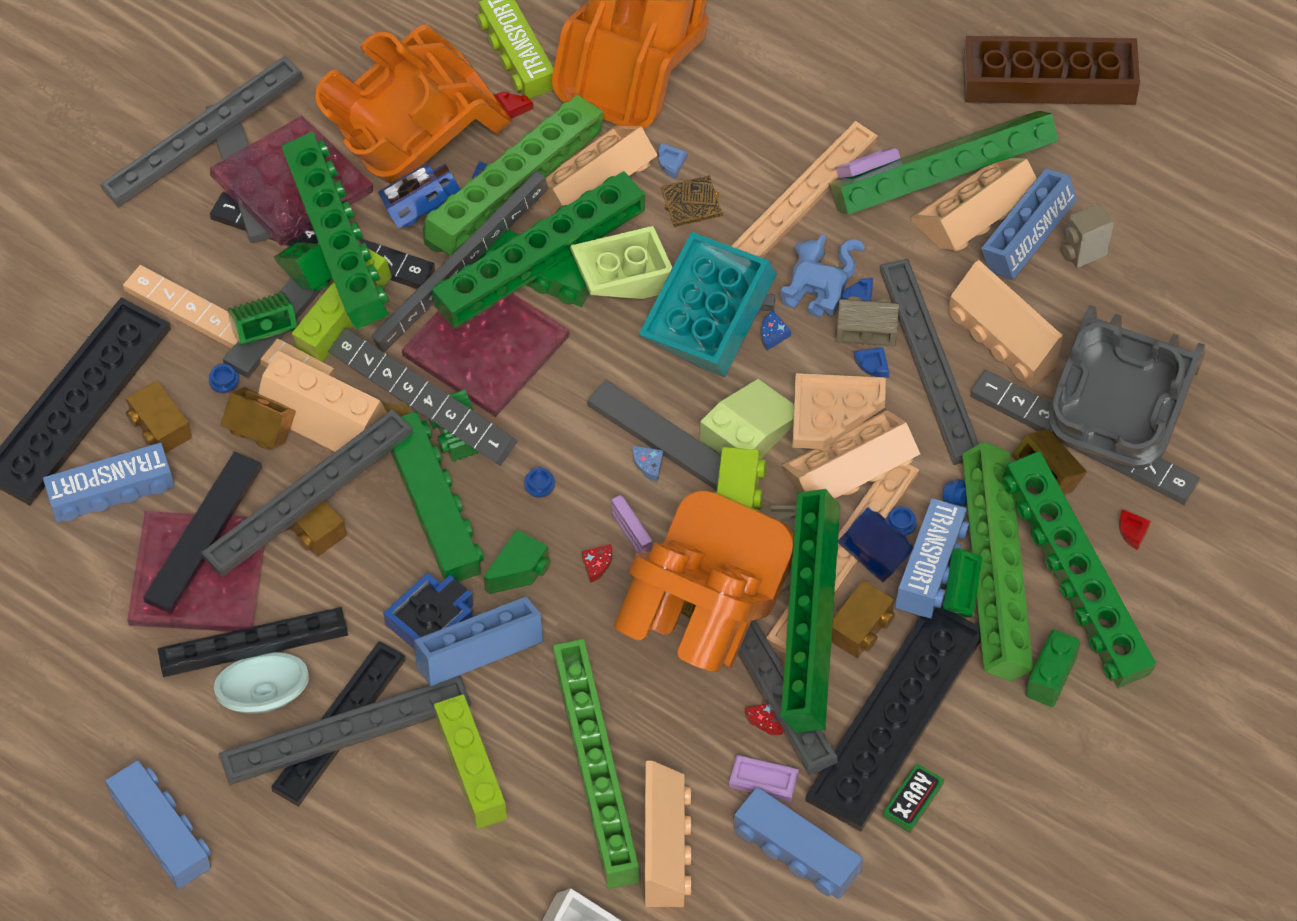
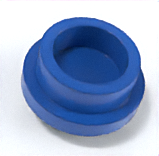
(223, 378)
(539, 482)
(955, 493)
(902, 520)

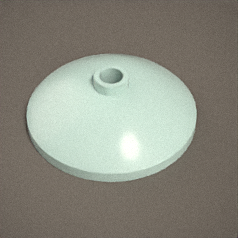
(261, 683)

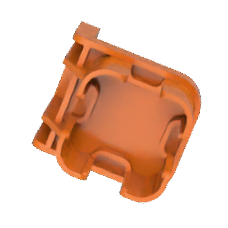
(624, 54)
(407, 101)
(723, 562)

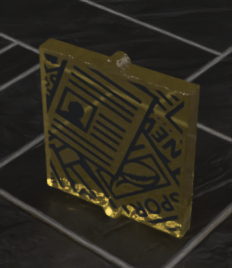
(691, 201)

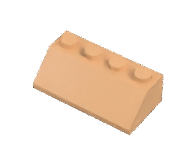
(607, 156)
(975, 203)
(1005, 324)
(324, 406)
(855, 457)
(665, 837)

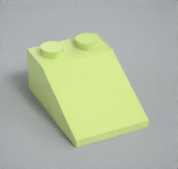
(624, 264)
(748, 419)

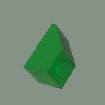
(305, 265)
(517, 564)

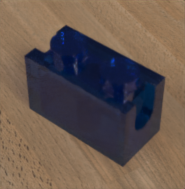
(875, 544)

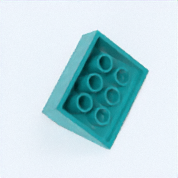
(708, 303)

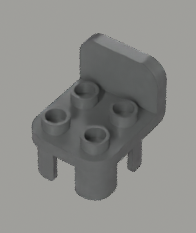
(1122, 392)

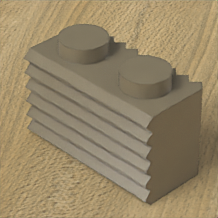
(1087, 236)
(867, 322)

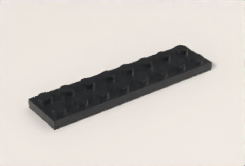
(78, 398)
(895, 717)

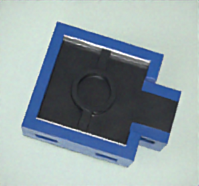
(418, 193)
(429, 608)

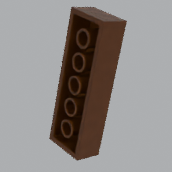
(1051, 70)

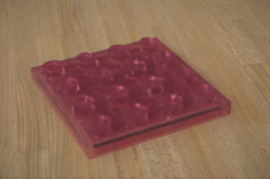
(266, 188)
(489, 353)
(210, 600)

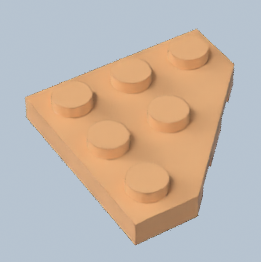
(833, 406)

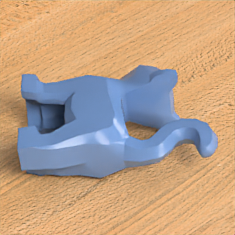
(819, 279)

